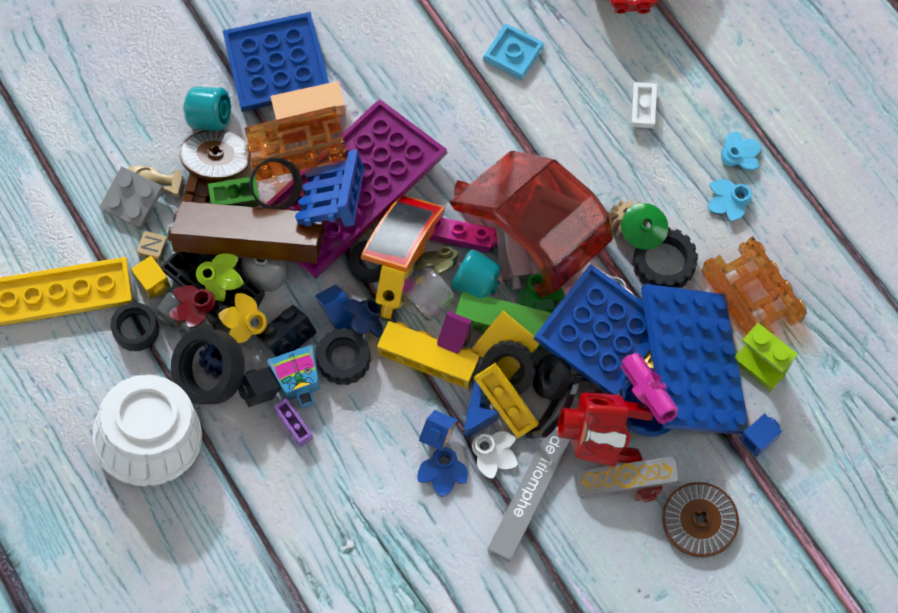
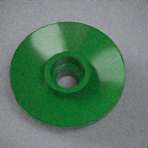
(637, 234)

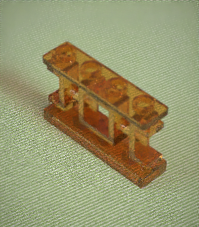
(293, 130)
(737, 299)

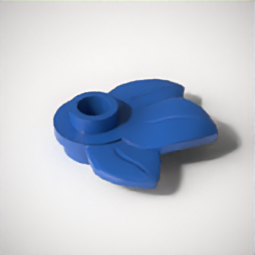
(443, 475)

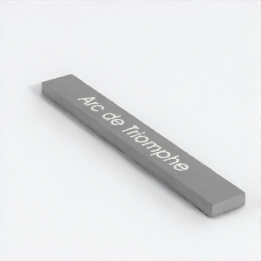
(532, 487)

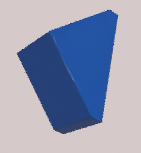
(332, 303)

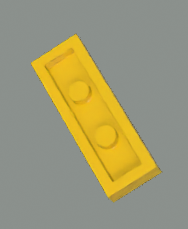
(506, 400)

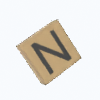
(152, 245)

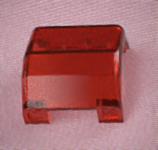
(542, 211)

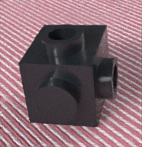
(259, 386)

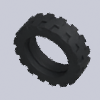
(676, 280)

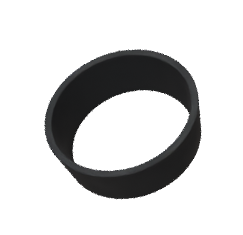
(296, 189)

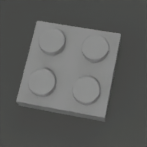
(131, 197)

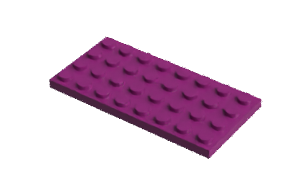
(394, 160)

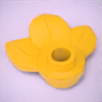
(239, 318)

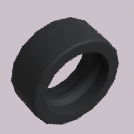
(126, 311)

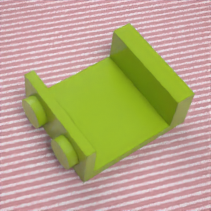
(765, 357)

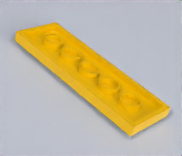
(64, 291)

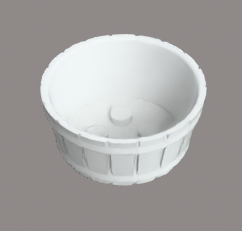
(146, 431)

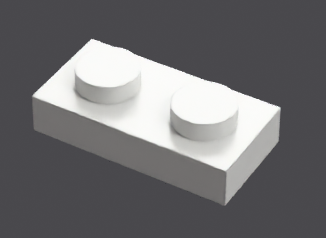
(643, 105)

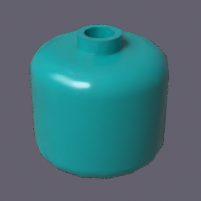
(207, 108)
(477, 275)

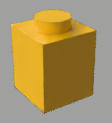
(151, 277)

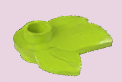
(222, 277)

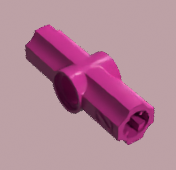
(649, 388)

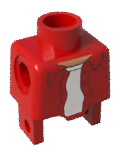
(599, 428)

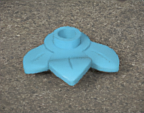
(740, 151)
(726, 199)

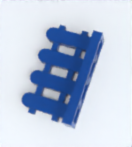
(332, 192)

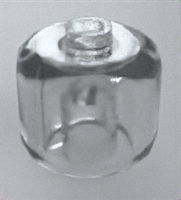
(428, 295)

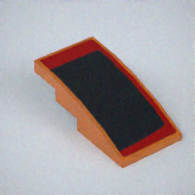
(403, 233)

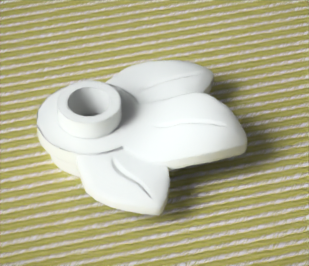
(497, 456)

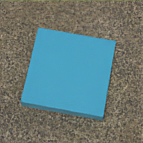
(513, 51)

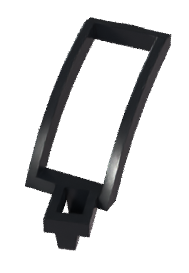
(573, 386)

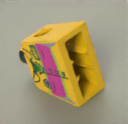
(394, 281)

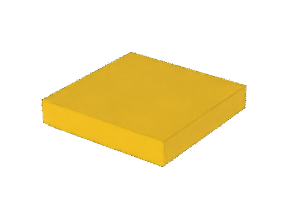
(505, 329)

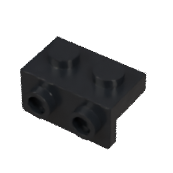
(287, 331)

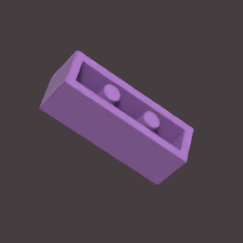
(293, 422)

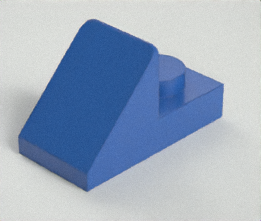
(478, 417)

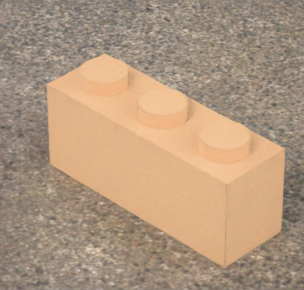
(308, 100)

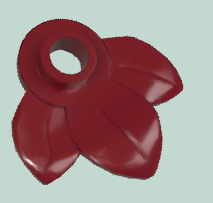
(190, 305)

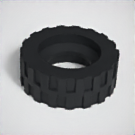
(521, 354)
(349, 374)

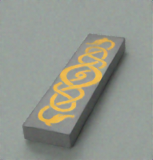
(628, 476)

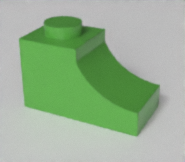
(234, 192)

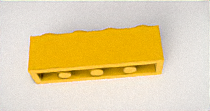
(422, 353)

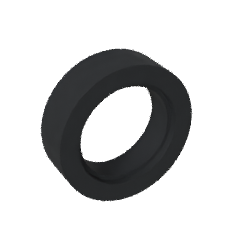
(232, 366)

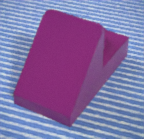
(455, 332)

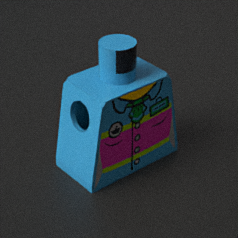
(297, 375)

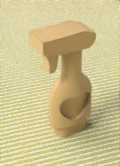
(152, 174)

